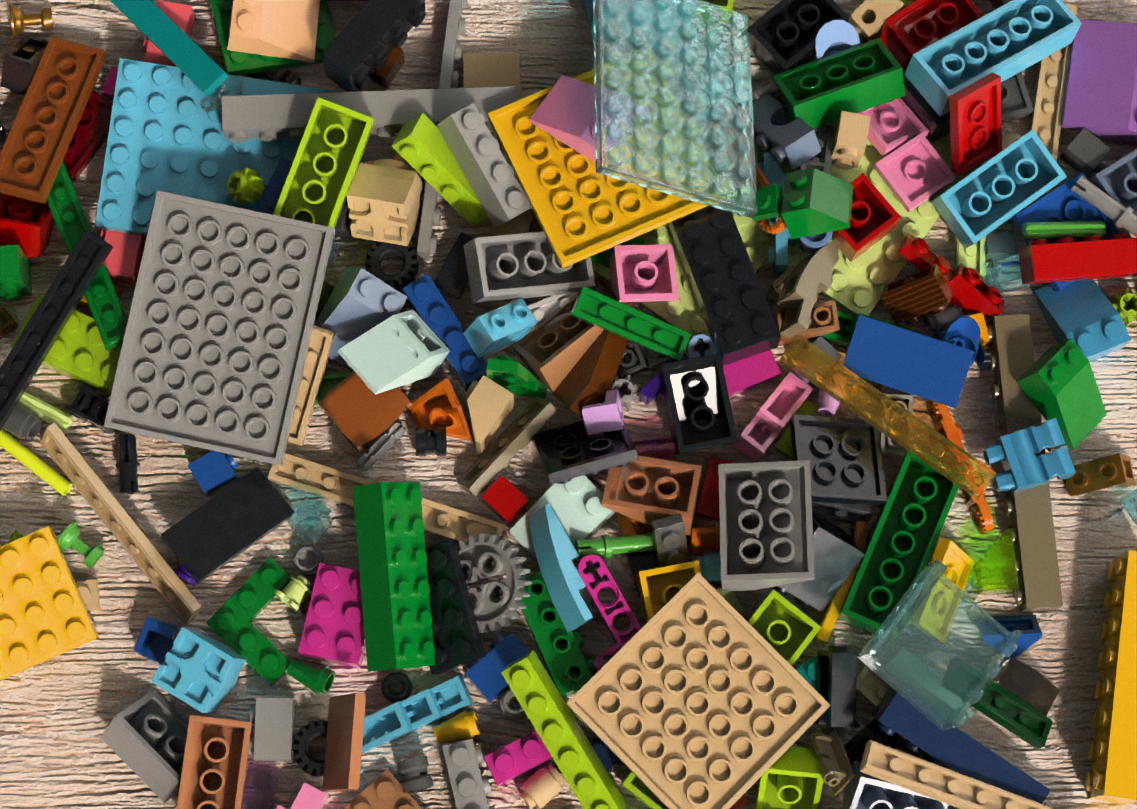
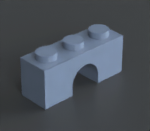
(788, 142)

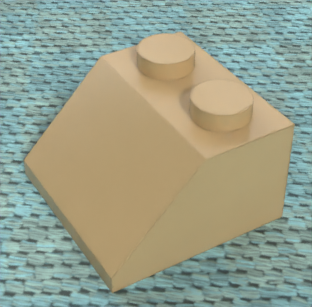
(487, 410)

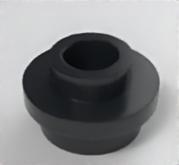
(392, 678)

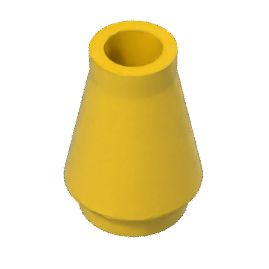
(458, 728)

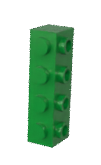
(557, 647)

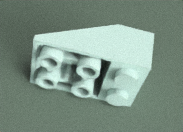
(395, 352)

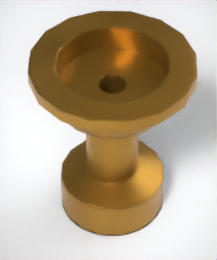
(19, 20)

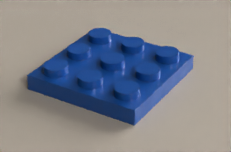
(1063, 206)

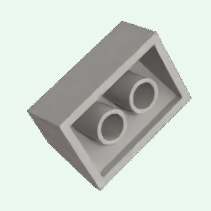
(151, 742)

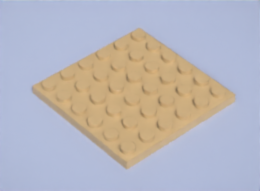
(698, 702)

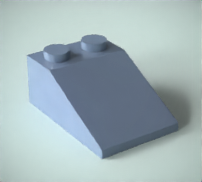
(356, 307)

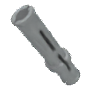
(1110, 207)

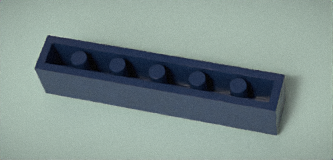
(953, 748)

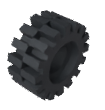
(406, 253)
(301, 747)

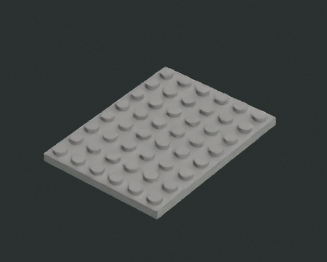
(219, 327)

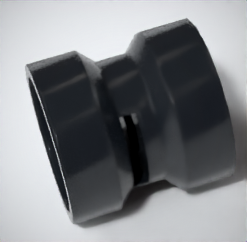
(431, 441)

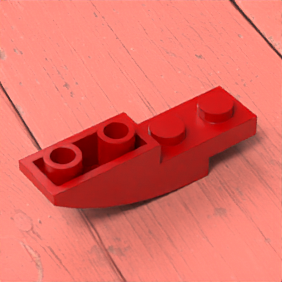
(964, 282)

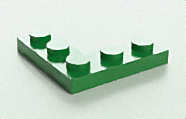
(235, 616)

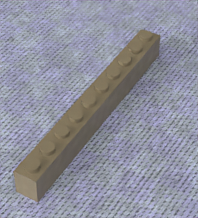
(1030, 508)

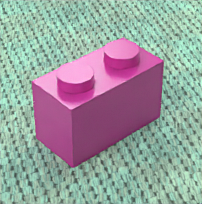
(517, 758)

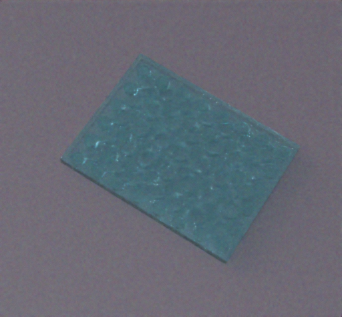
(675, 100)

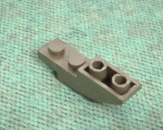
(802, 286)

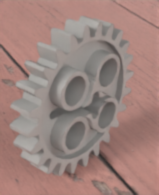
(478, 555)

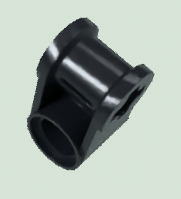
(89, 407)

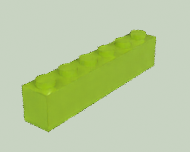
(562, 734)

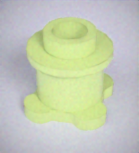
(295, 593)

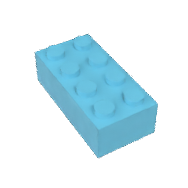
(999, 189)

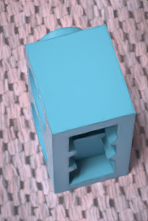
(500, 327)

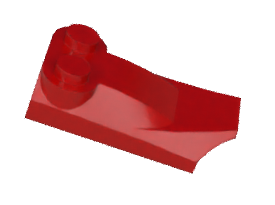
(925, 24)

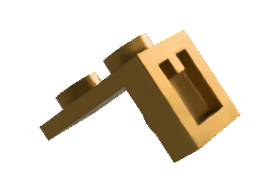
(1101, 474)

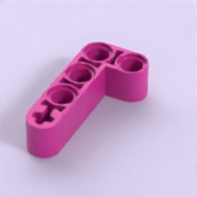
(608, 611)

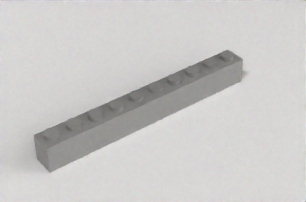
(289, 114)

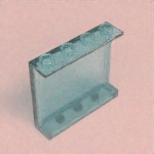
(939, 648)

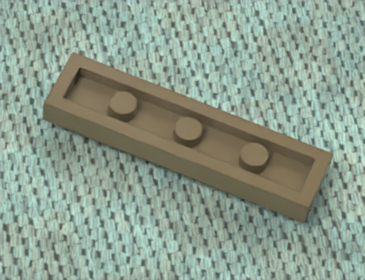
(504, 448)

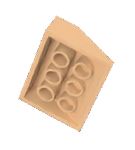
(275, 28)

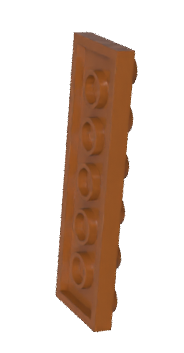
(48, 118)

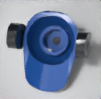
(966, 333)

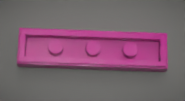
(748, 372)

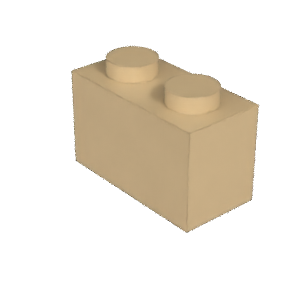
(849, 140)

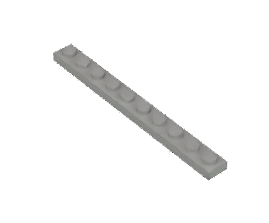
(448, 79)

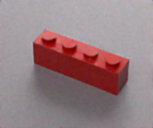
(1078, 260)

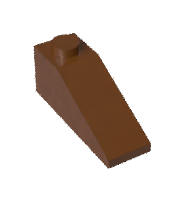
(592, 373)

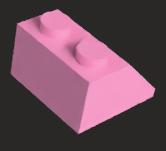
(643, 273)

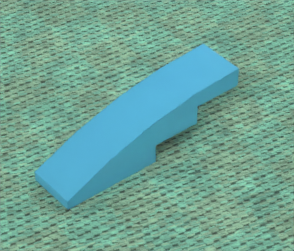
(555, 560)
(415, 713)

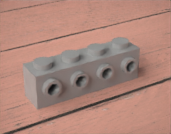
(484, 165)
(465, 776)

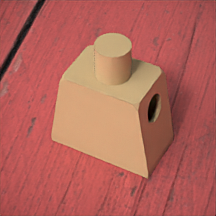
(875, 13)

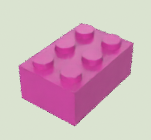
(335, 618)

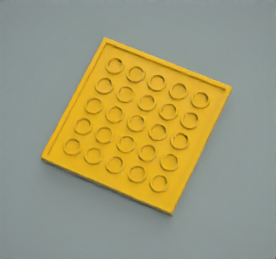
(572, 202)

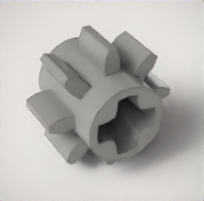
(626, 384)

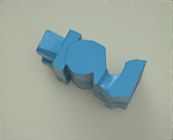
(1019, 459)

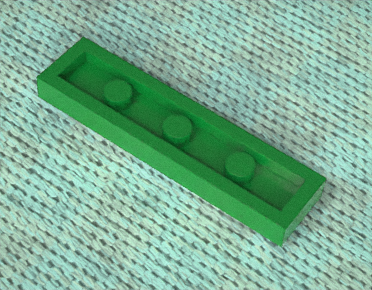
(630, 324)

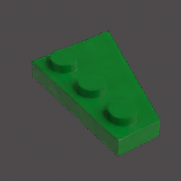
(514, 377)

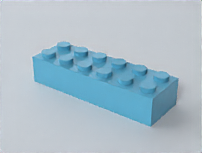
(996, 43)

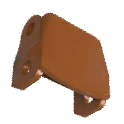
(360, 412)

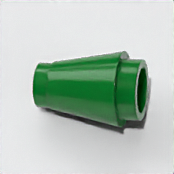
(312, 675)

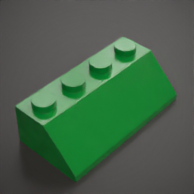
(840, 82)

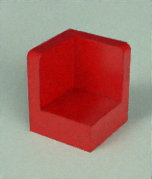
(504, 500)

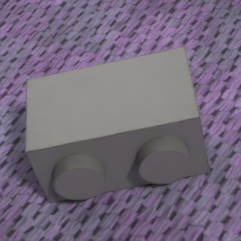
(273, 730)

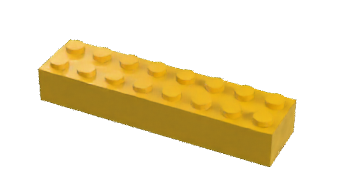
(1115, 722)

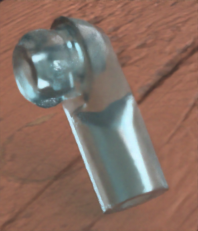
(215, 101)

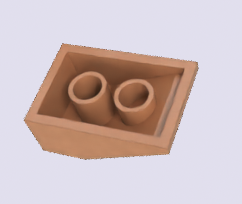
(653, 490)

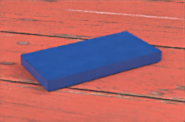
(908, 361)

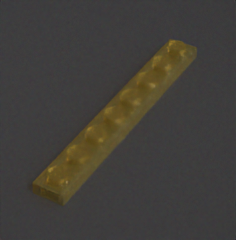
(888, 416)

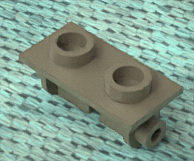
(834, 760)

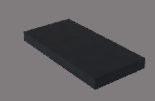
(227, 525)

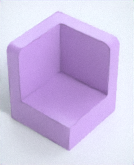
(604, 416)

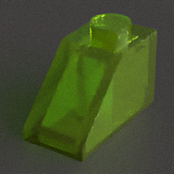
(996, 568)

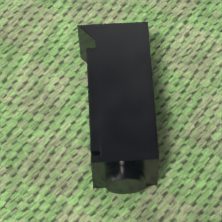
(837, 685)

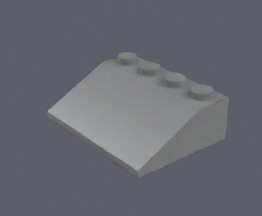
(765, 524)

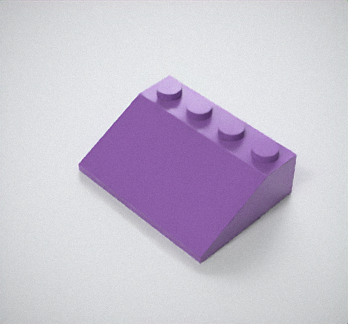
(1103, 81)

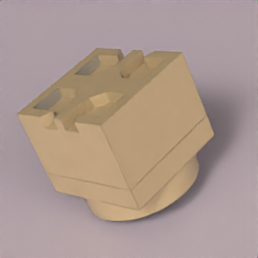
(384, 202)

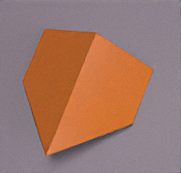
(441, 408)

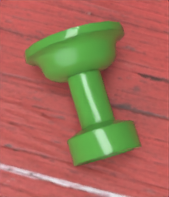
(70, 538)

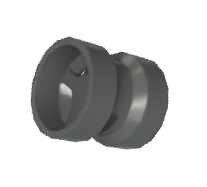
(415, 774)

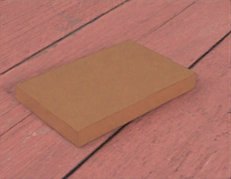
(344, 742)

